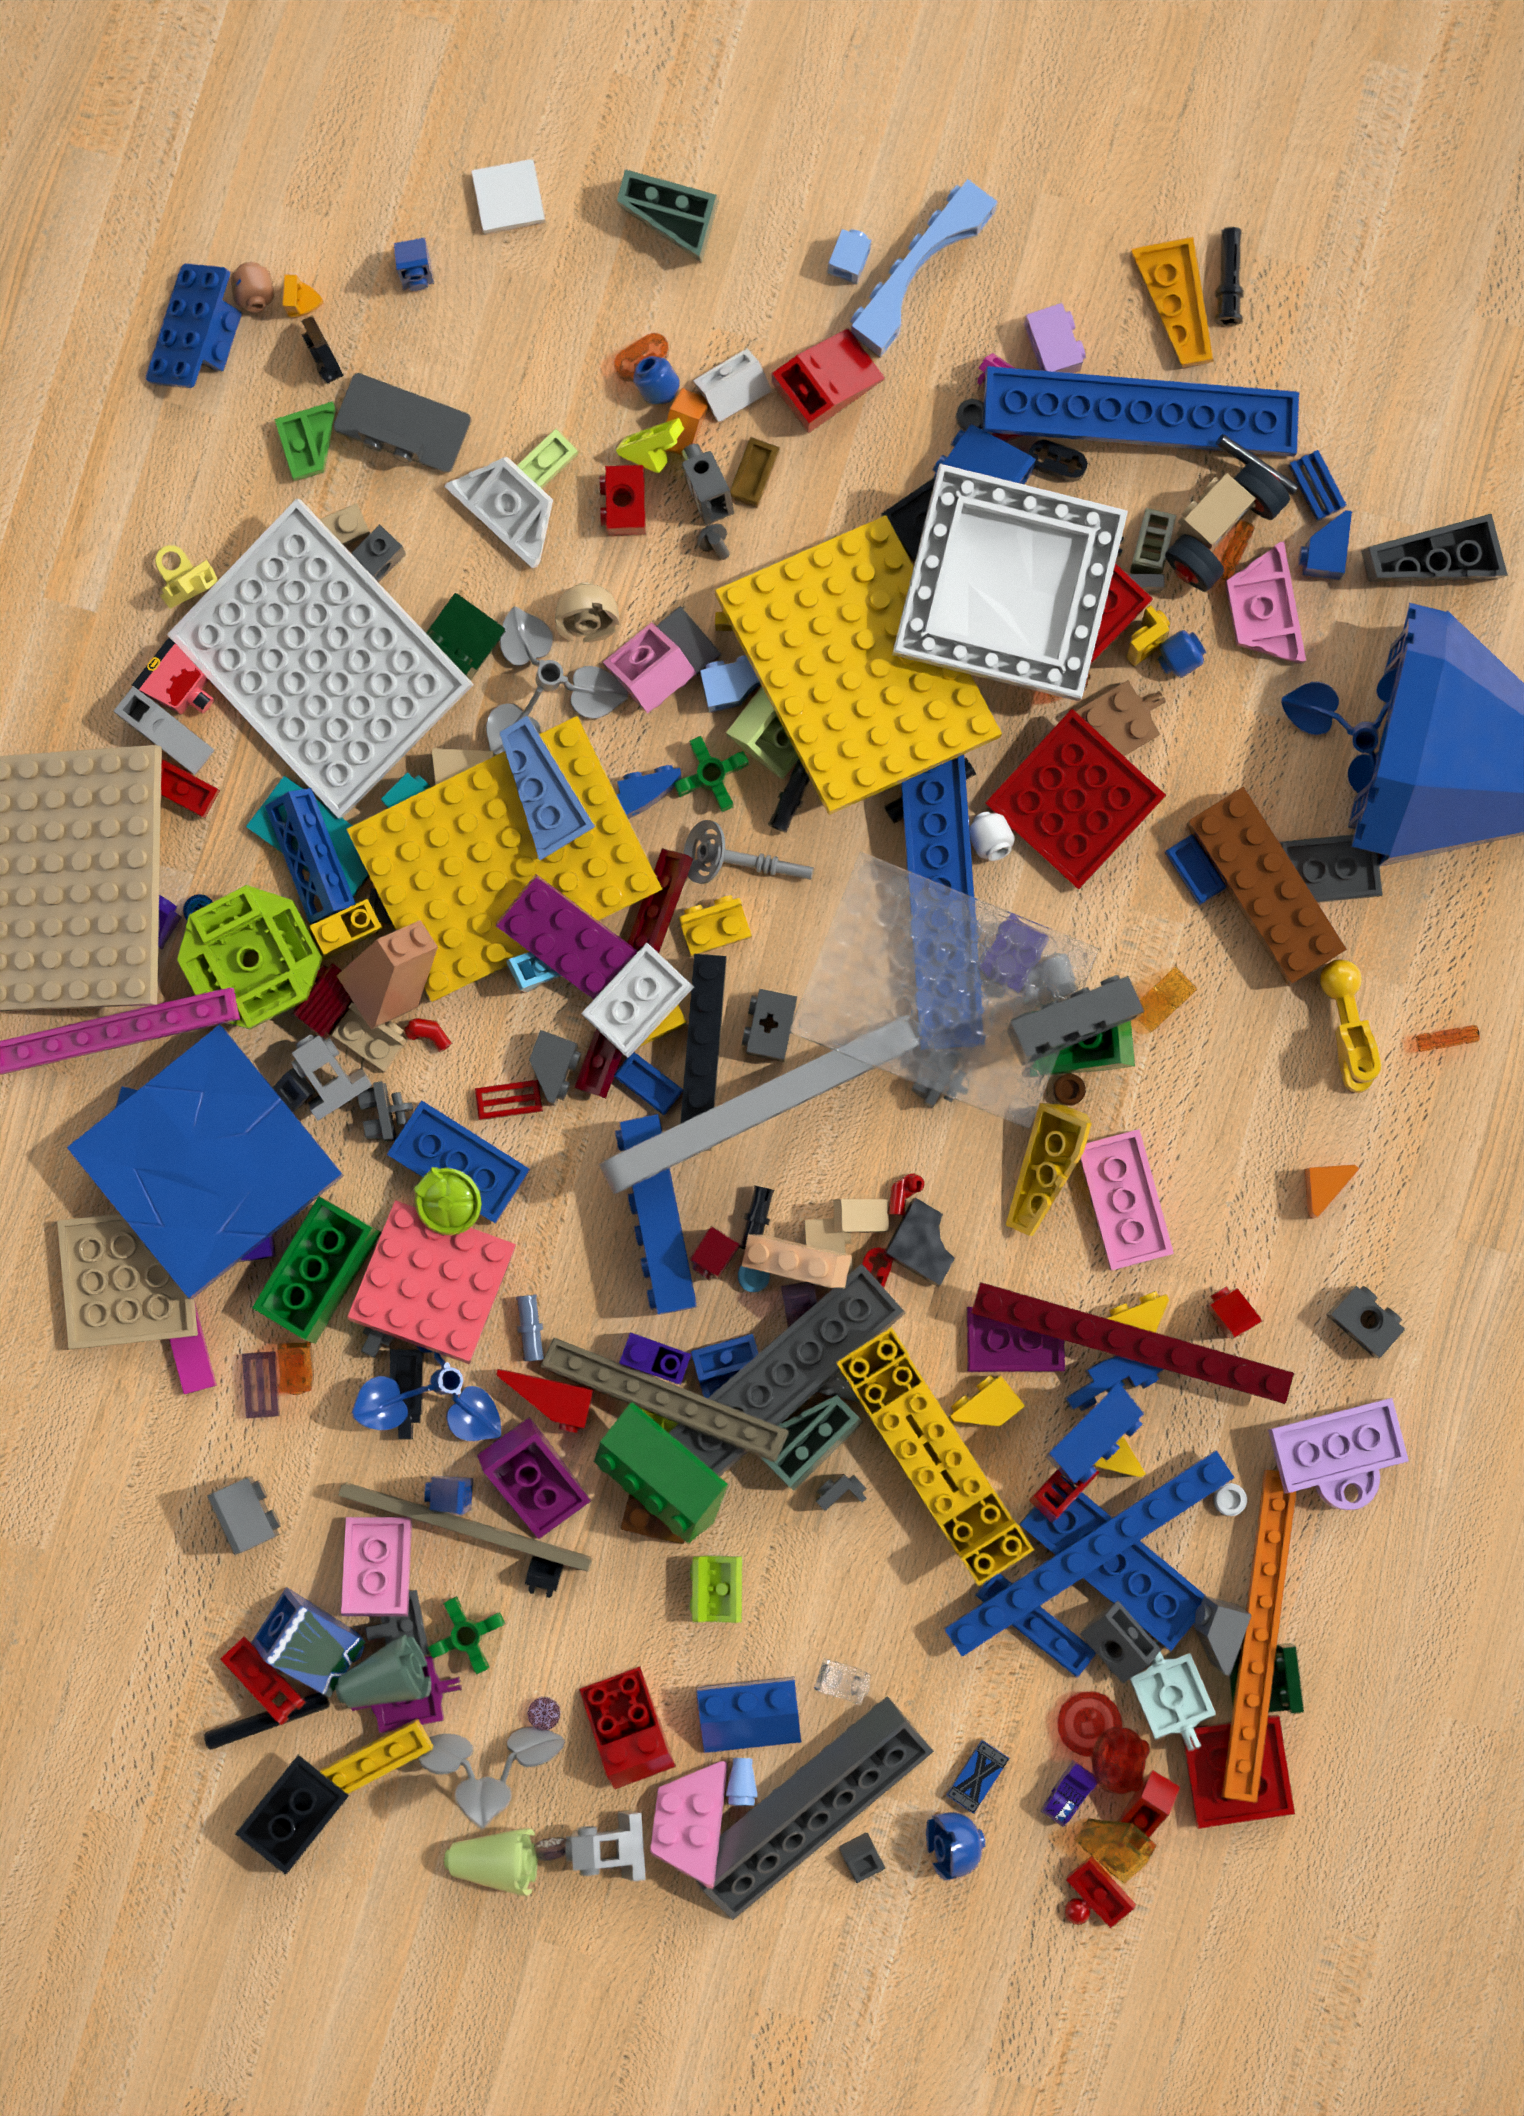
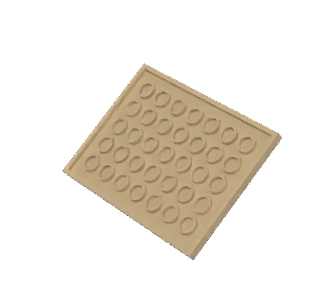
(79, 878)

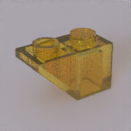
(1116, 1846)

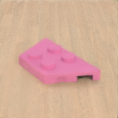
(1265, 607)
(690, 1822)

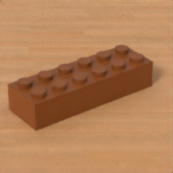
(1266, 886)

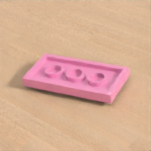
(1125, 1200)

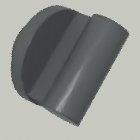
(713, 538)

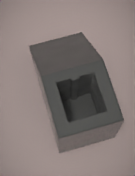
(551, 1062)

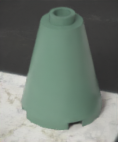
(386, 1676)

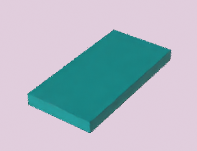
(337, 828)

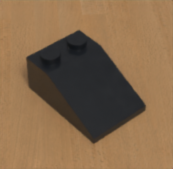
(292, 1814)

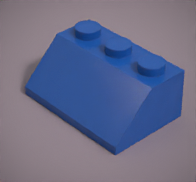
(1096, 1435)
(748, 1714)

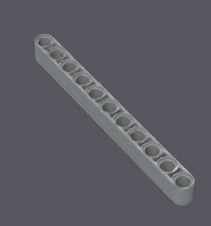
(730, 1119)

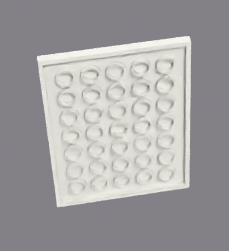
(319, 659)

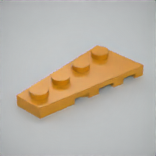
(1176, 290)

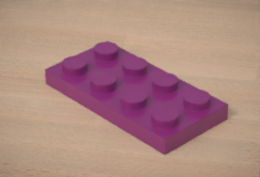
(565, 937)

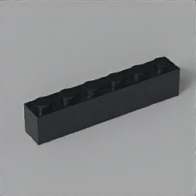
(703, 1035)

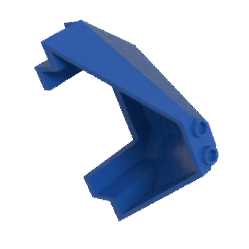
(1447, 748)

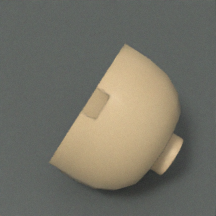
(586, 612)

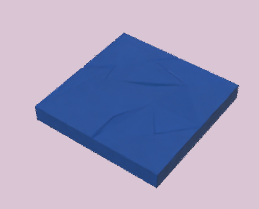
(205, 1162)

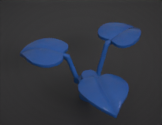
(1312, 711)
(469, 1419)

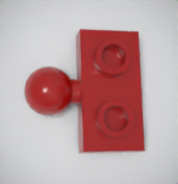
(1098, 1893)

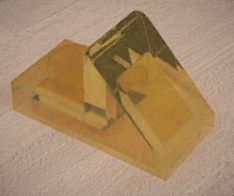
(1165, 998)

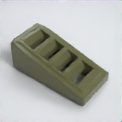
(1149, 562)

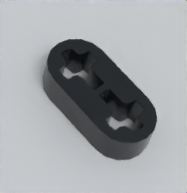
(1060, 453)

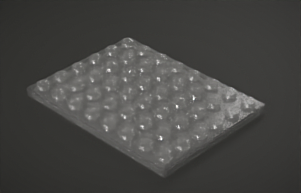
(931, 983)

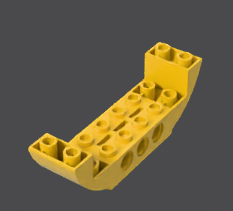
(934, 1456)

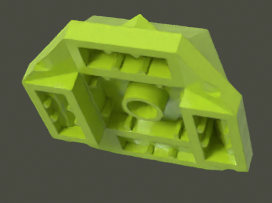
(247, 922)

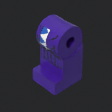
(1069, 1793)

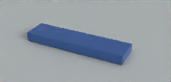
(1045, 1631)

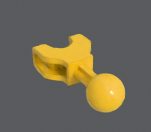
(1354, 1037)

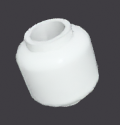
(991, 836)

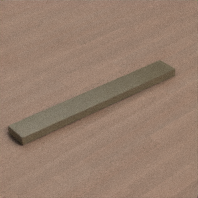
(665, 1399)
(466, 1526)

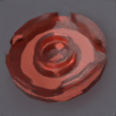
(1084, 1719)

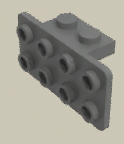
(402, 423)

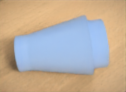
(742, 1783)

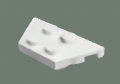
(508, 506)

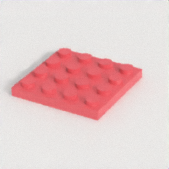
(431, 1284)

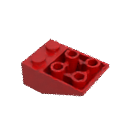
(826, 379)
(627, 1728)

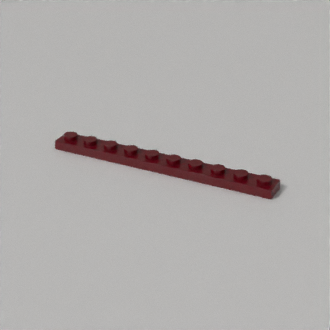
(1132, 1343)

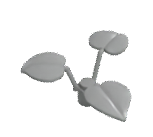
(529, 638)
(488, 1796)

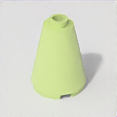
(497, 1861)

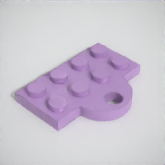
(1339, 1452)

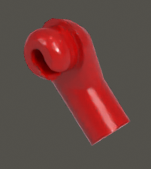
(428, 1029)
(902, 1190)

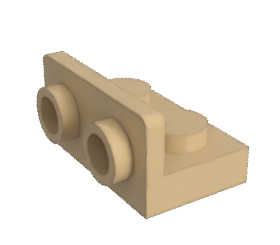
(376, 1045)

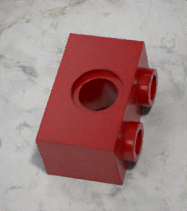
(630, 482)

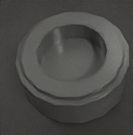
(970, 413)

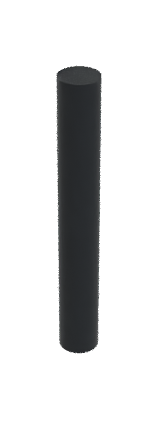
(1246, 457)

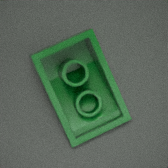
(1099, 1053)

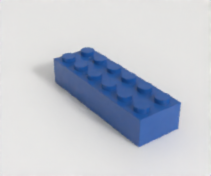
(659, 1227)

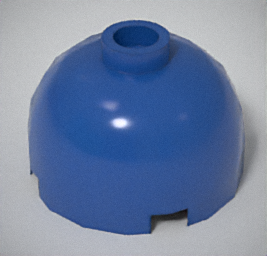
(955, 1843)

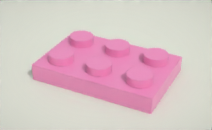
(376, 1566)

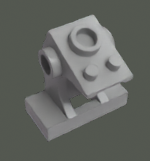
(312, 1054)
(584, 1848)

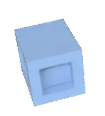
(849, 255)

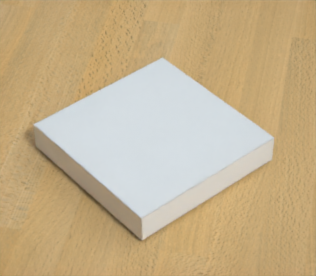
(508, 196)

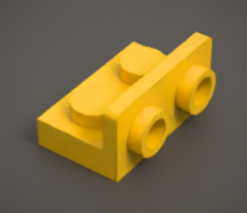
(1149, 637)
(715, 925)

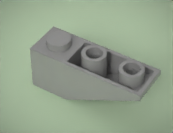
(163, 730)

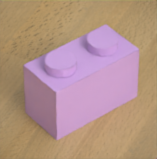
(1053, 340)

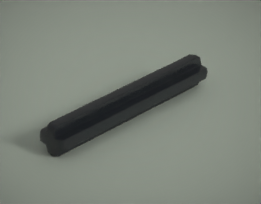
(262, 1722)

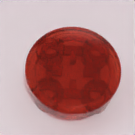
(1119, 1760)

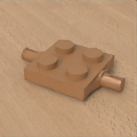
(1123, 717)

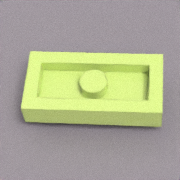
(548, 458)

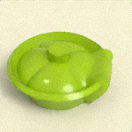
(447, 1201)

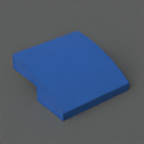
(722, 1361)

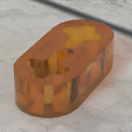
(637, 351)

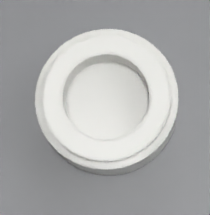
(1230, 1499)

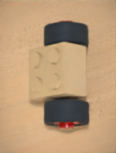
(1218, 512)

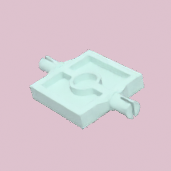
(1173, 1697)

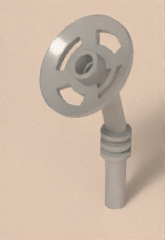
(717, 854)

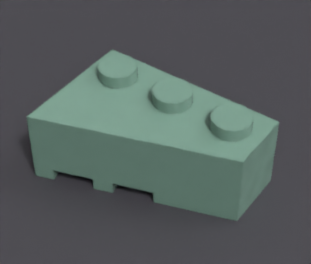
(670, 209)
(813, 1439)

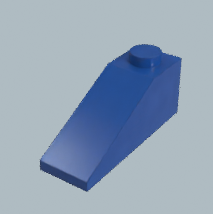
(449, 1494)

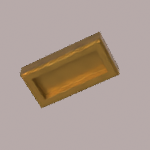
(754, 472)

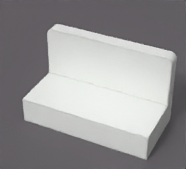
(733, 384)

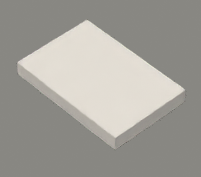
(637, 1000)

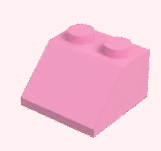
(650, 667)

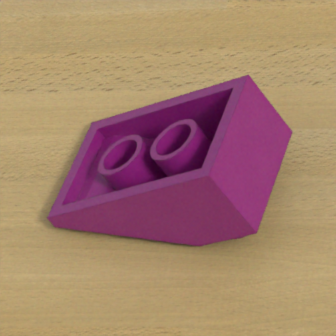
(533, 1478)

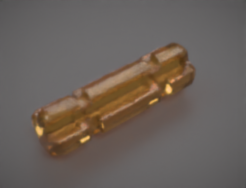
(1236, 548)
(1447, 1038)

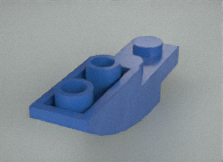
(642, 792)
(1107, 1375)

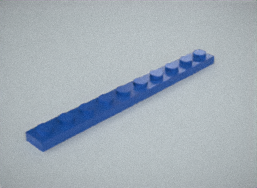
(1088, 1553)

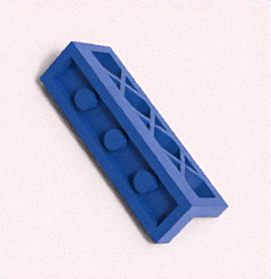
(314, 851)

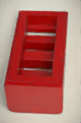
(1046, 1507)

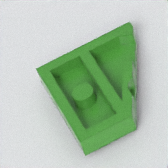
(307, 439)

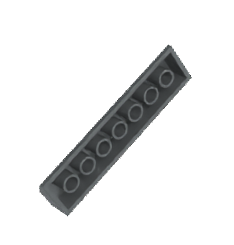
(814, 1805)

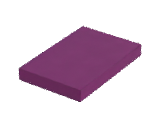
(1007, 1348)

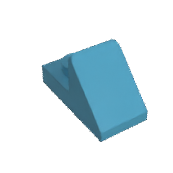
(530, 971)

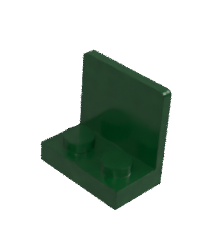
(465, 634)
(1286, 1684)

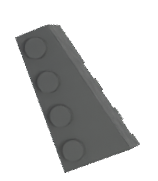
(1446, 553)
(1074, 1019)

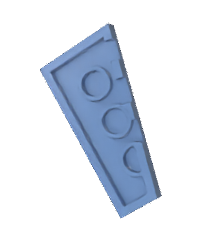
(547, 798)

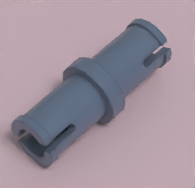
(530, 1327)

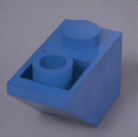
(413, 264)

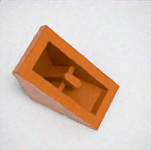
(691, 411)
(1324, 1185)

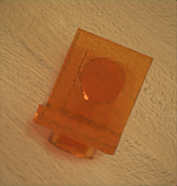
(295, 1367)

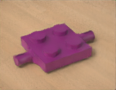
(427, 1710)

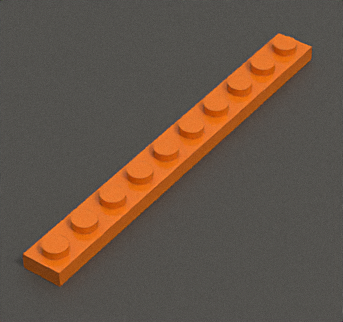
(1260, 1640)

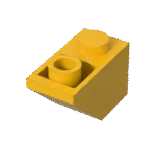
(344, 929)
(1145, 1315)
(990, 1405)

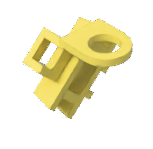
(184, 580)

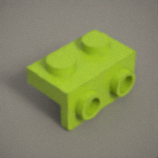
(716, 1589)

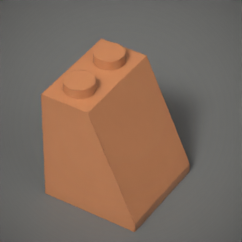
(390, 974)

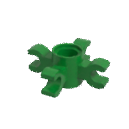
(689, 784)
(473, 1650)

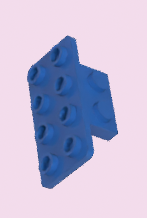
(195, 327)

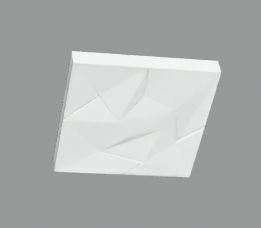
(1010, 582)

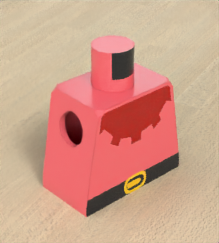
(174, 680)

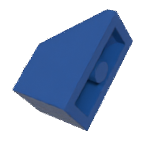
(1327, 549)

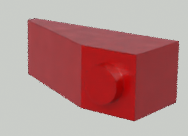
(556, 1400)

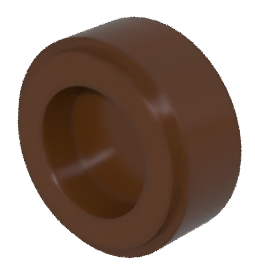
(1069, 1089)

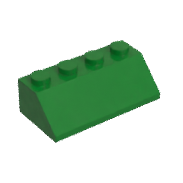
(316, 1270)
(661, 1473)

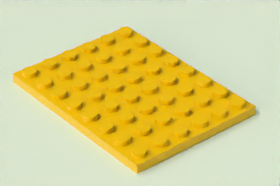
(823, 652)
(468, 852)

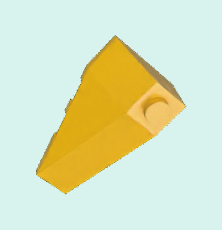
(1050, 1158)

